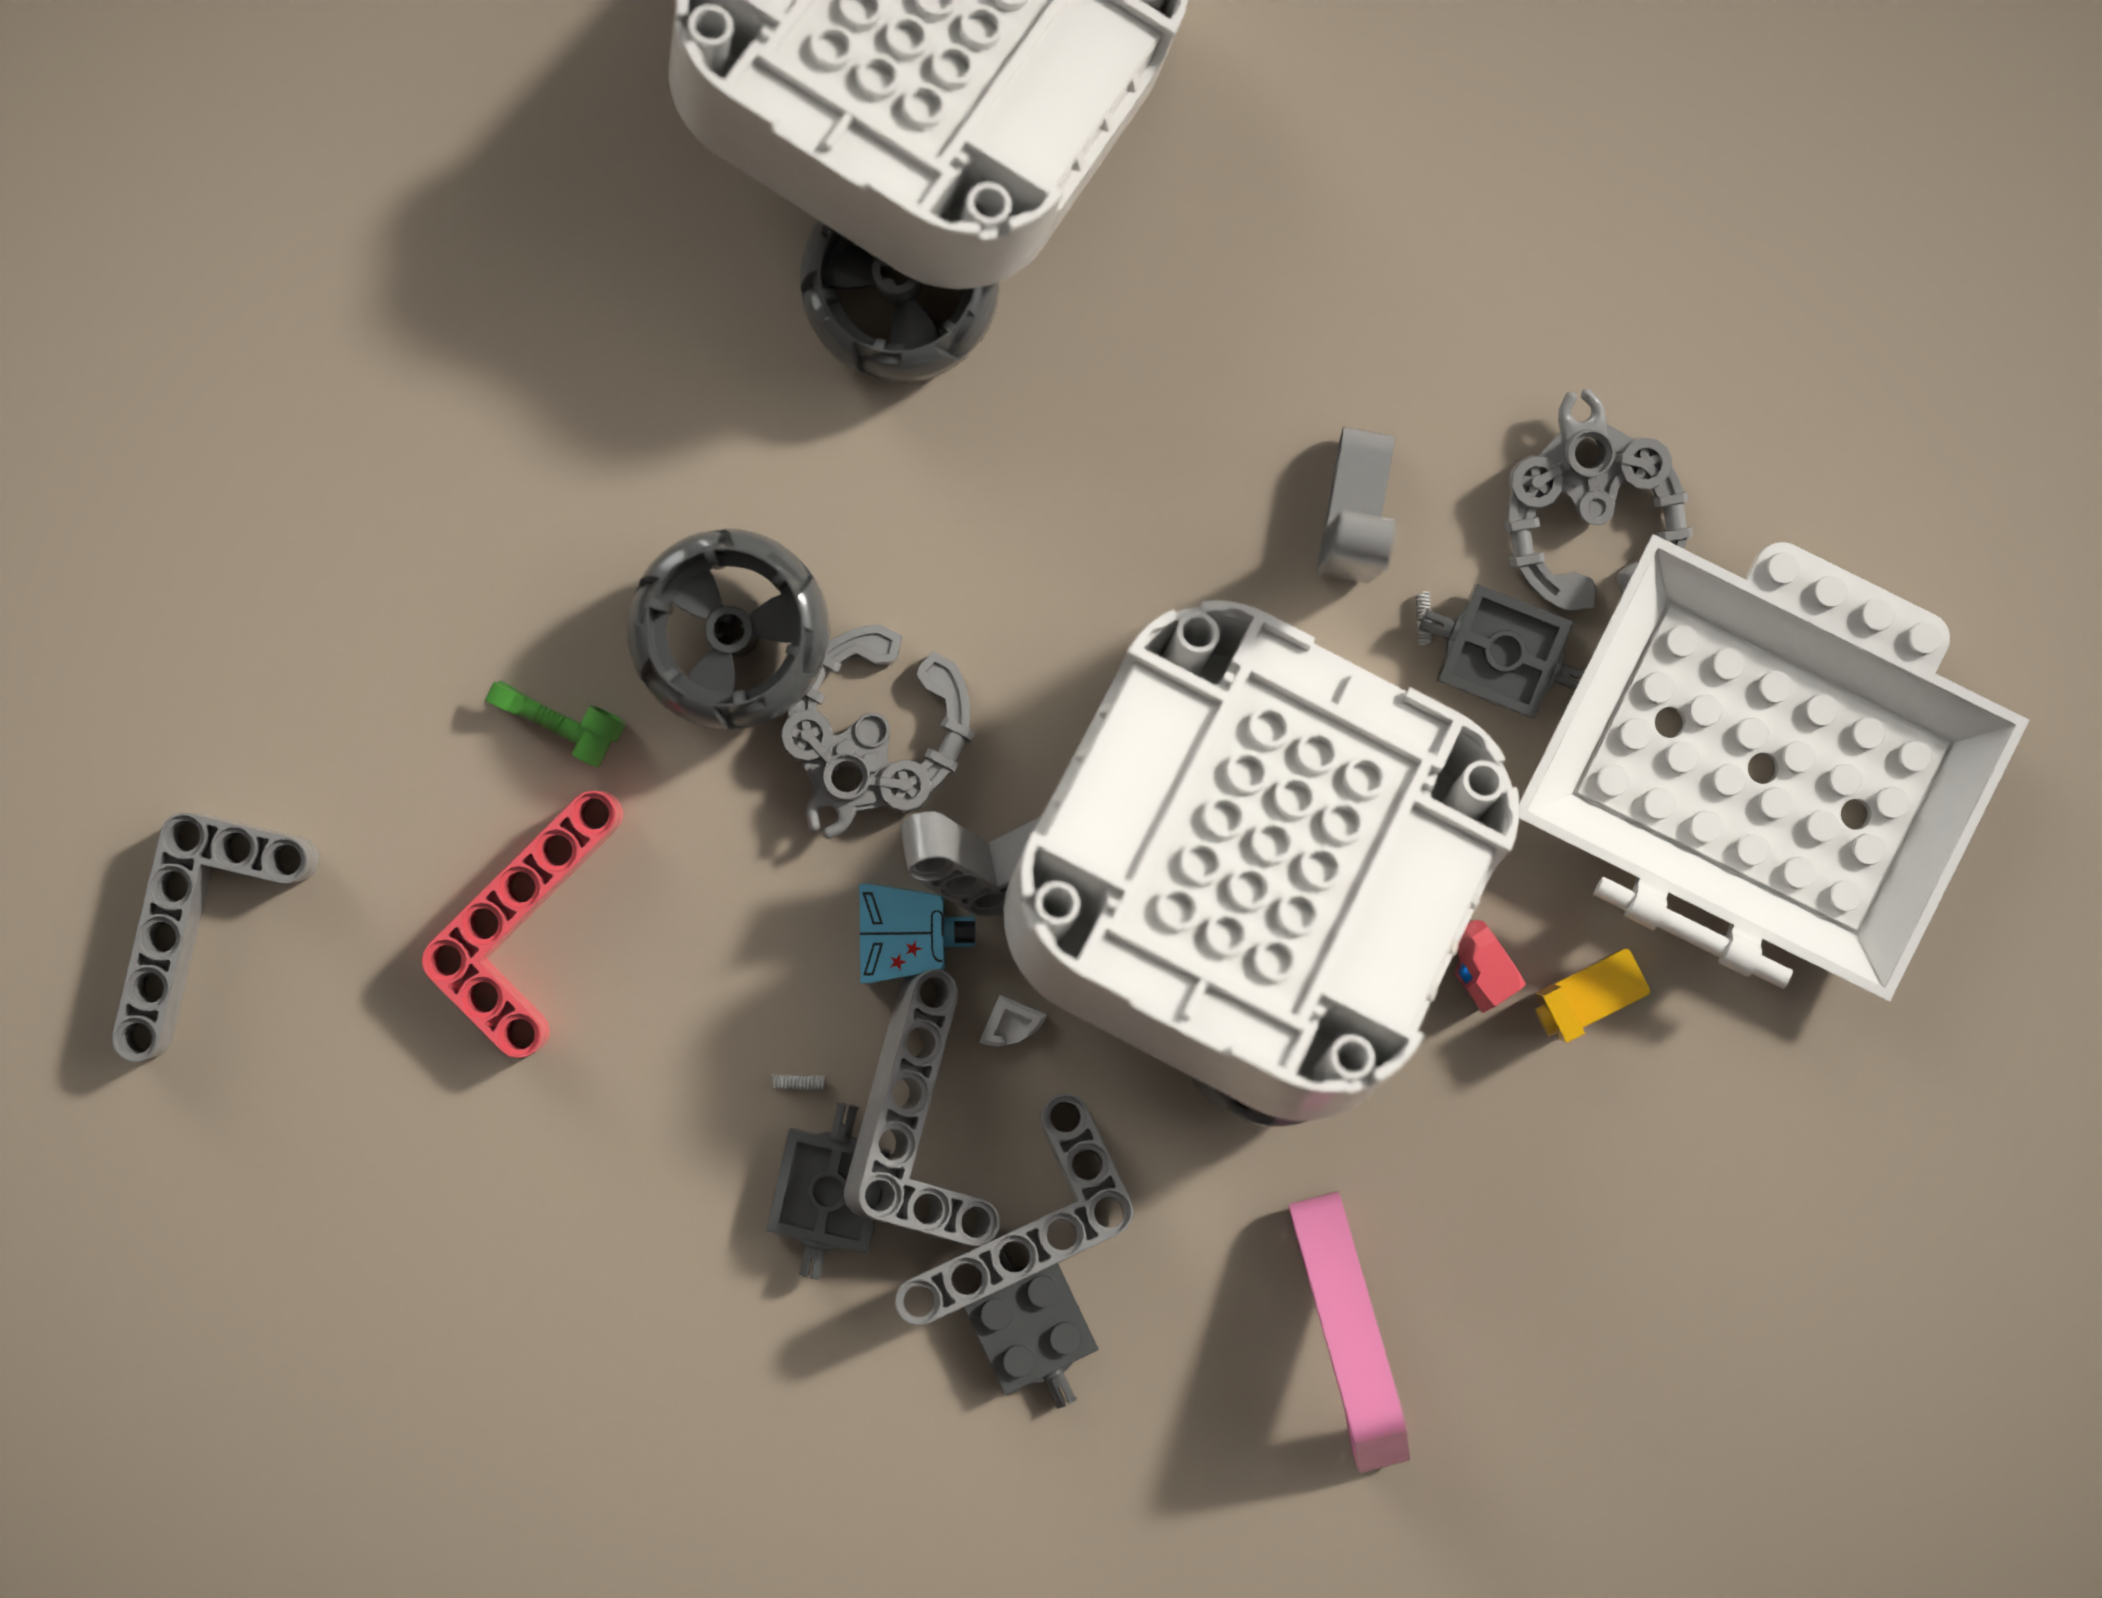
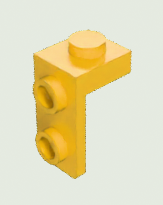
(1590, 995)

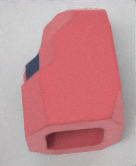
(1485, 967)

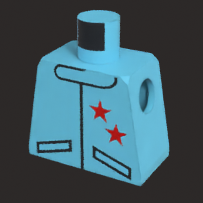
(906, 932)

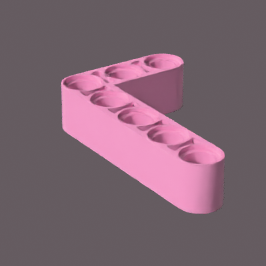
(1350, 1332)

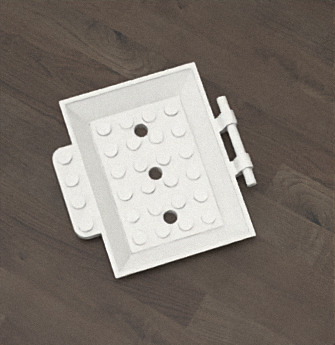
(1846, 707)

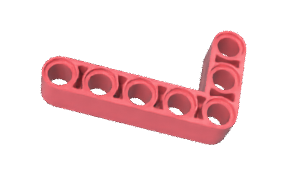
(511, 915)

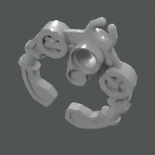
(1592, 490)
(864, 746)

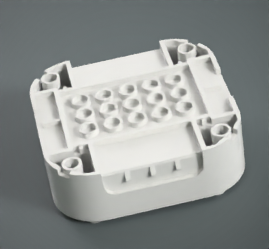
(921, 124)
(1260, 862)

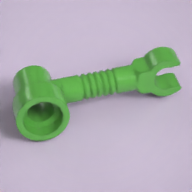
(591, 736)

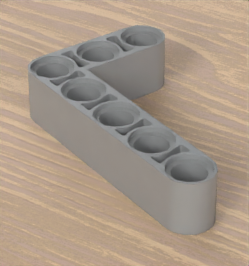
(1355, 535)
(961, 863)
(185, 916)
(907, 1123)
(1034, 1235)

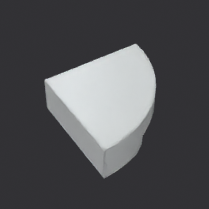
(1011, 1023)

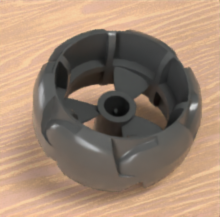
(916, 345)
(793, 617)

